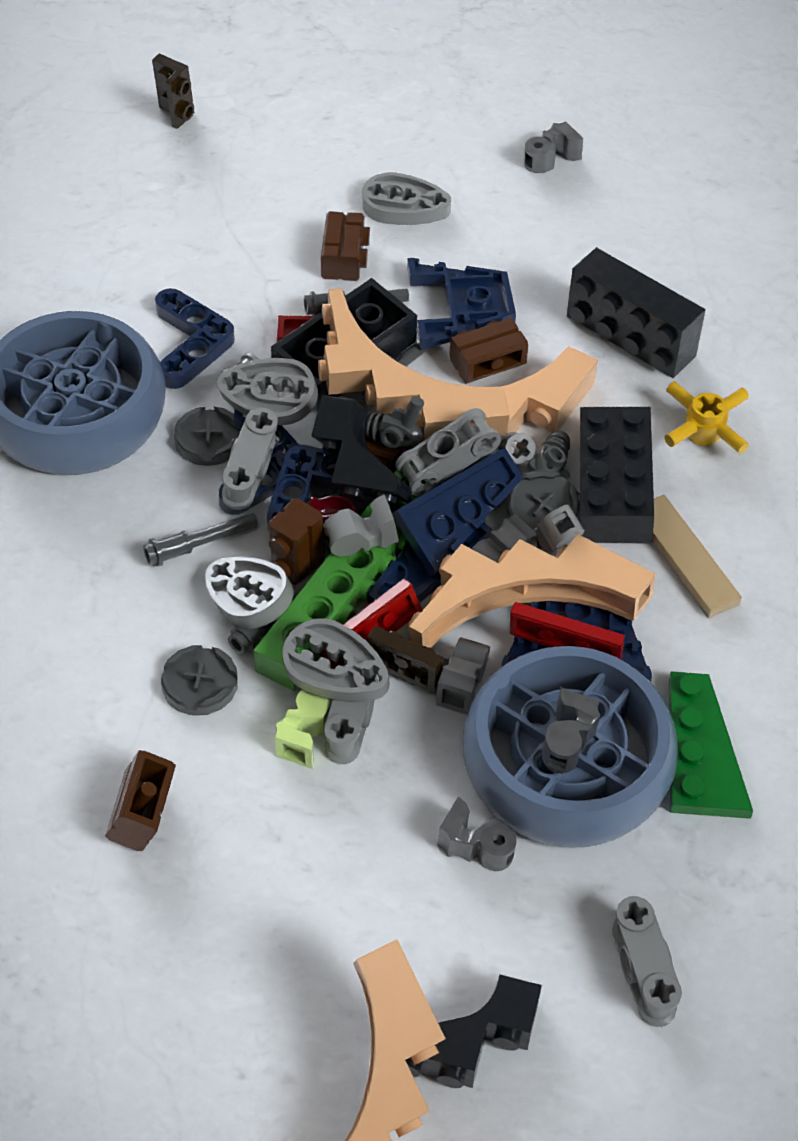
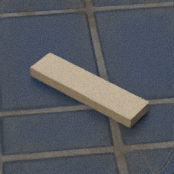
(691, 560)

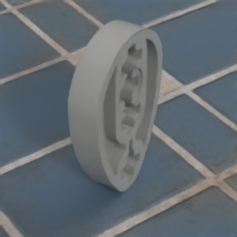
(424, 204)
(277, 372)
(228, 583)
(340, 642)

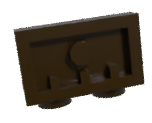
(173, 88)
(407, 660)

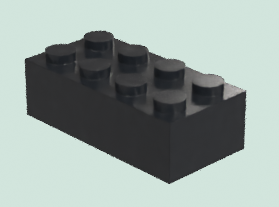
(635, 312)
(378, 315)
(616, 474)

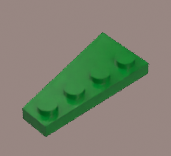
(707, 768)

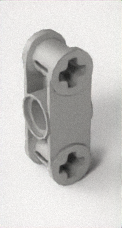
(464, 446)
(249, 458)
(347, 727)
(646, 961)

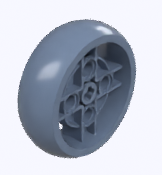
(74, 395)
(558, 805)

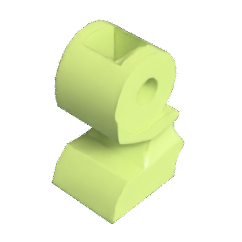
(298, 727)

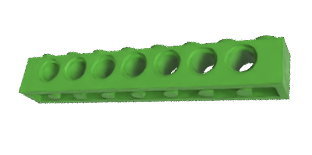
(347, 575)

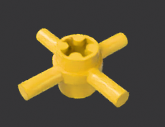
(706, 418)

